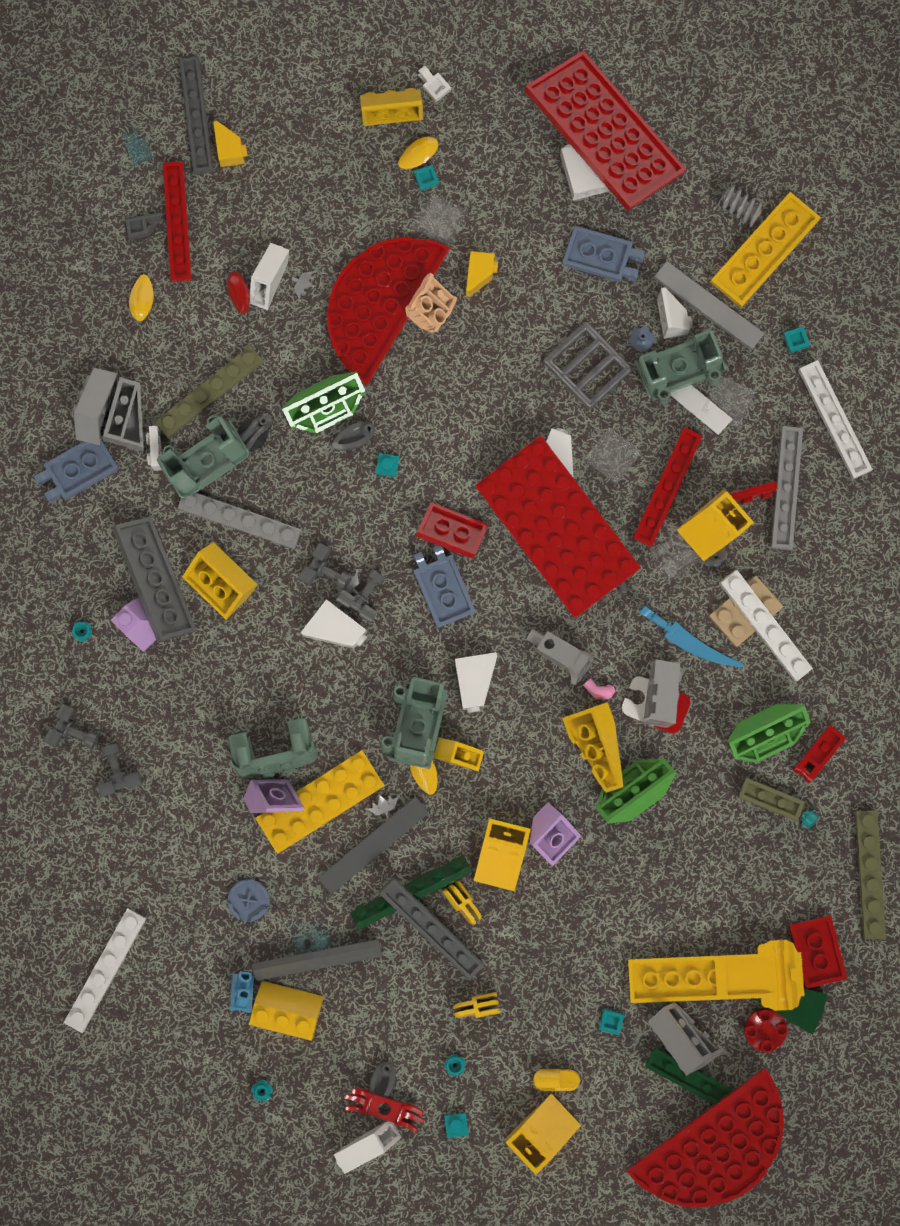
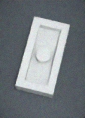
(154, 440)

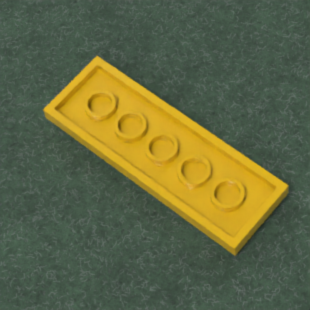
(765, 250)
(322, 801)

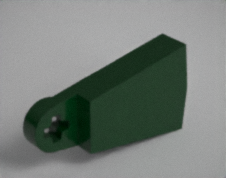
(808, 1011)

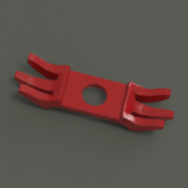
(396, 1114)

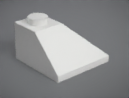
(672, 315)

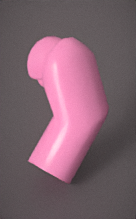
(599, 692)

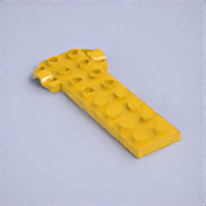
(770, 975)

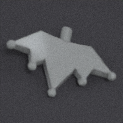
(303, 283)
(355, 581)
(383, 805)

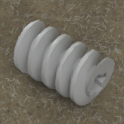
(741, 205)

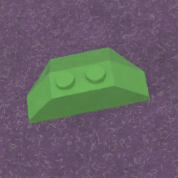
(325, 403)
(768, 732)
(643, 786)

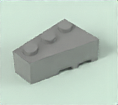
(94, 405)
(125, 416)
(662, 694)
(682, 1039)

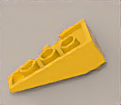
(597, 739)

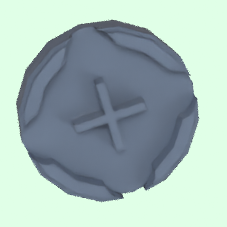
(248, 900)

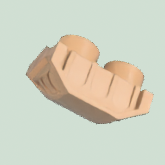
(430, 305)

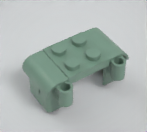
(681, 366)
(204, 460)
(417, 722)
(248, 767)

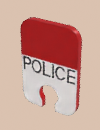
(637, 711)

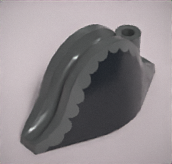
(255, 431)

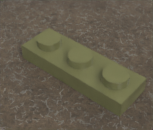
(771, 799)

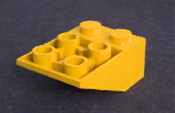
(715, 525)
(502, 854)
(542, 1134)

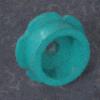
(82, 636)
(809, 818)
(453, 1071)
(257, 1095)

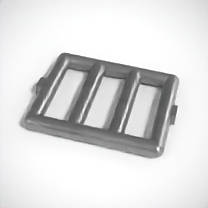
(577, 388)

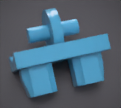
(241, 992)

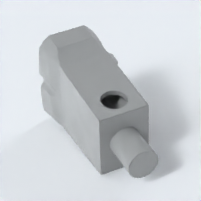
(562, 654)

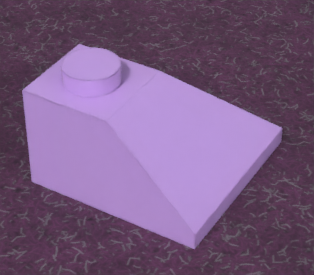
(135, 624)
(271, 797)
(552, 834)

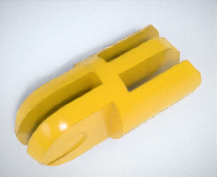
(462, 902)
(477, 1006)
(556, 1080)

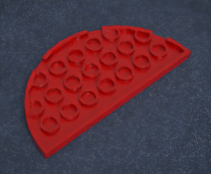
(372, 297)
(718, 1151)

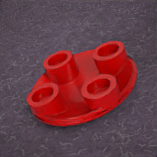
(765, 1030)

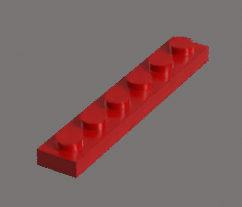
(177, 221)
(667, 487)

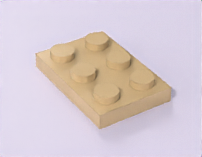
(733, 622)

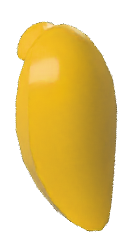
(418, 153)
(141, 298)
(425, 778)

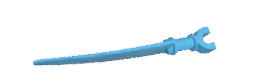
(686, 641)

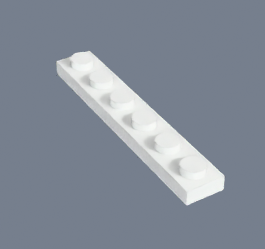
(835, 419)
(765, 625)
(105, 970)

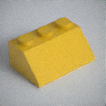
(391, 107)
(219, 580)
(286, 1010)

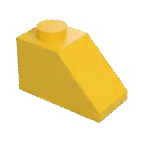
(229, 146)
(480, 271)
(458, 754)

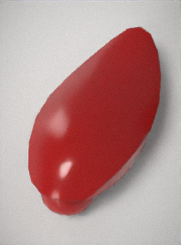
(238, 292)

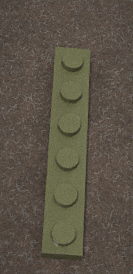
(209, 391)
(870, 875)

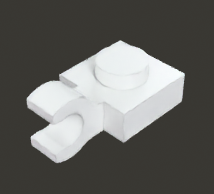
(434, 85)

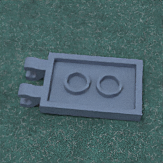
(602, 255)
(76, 470)
(443, 588)

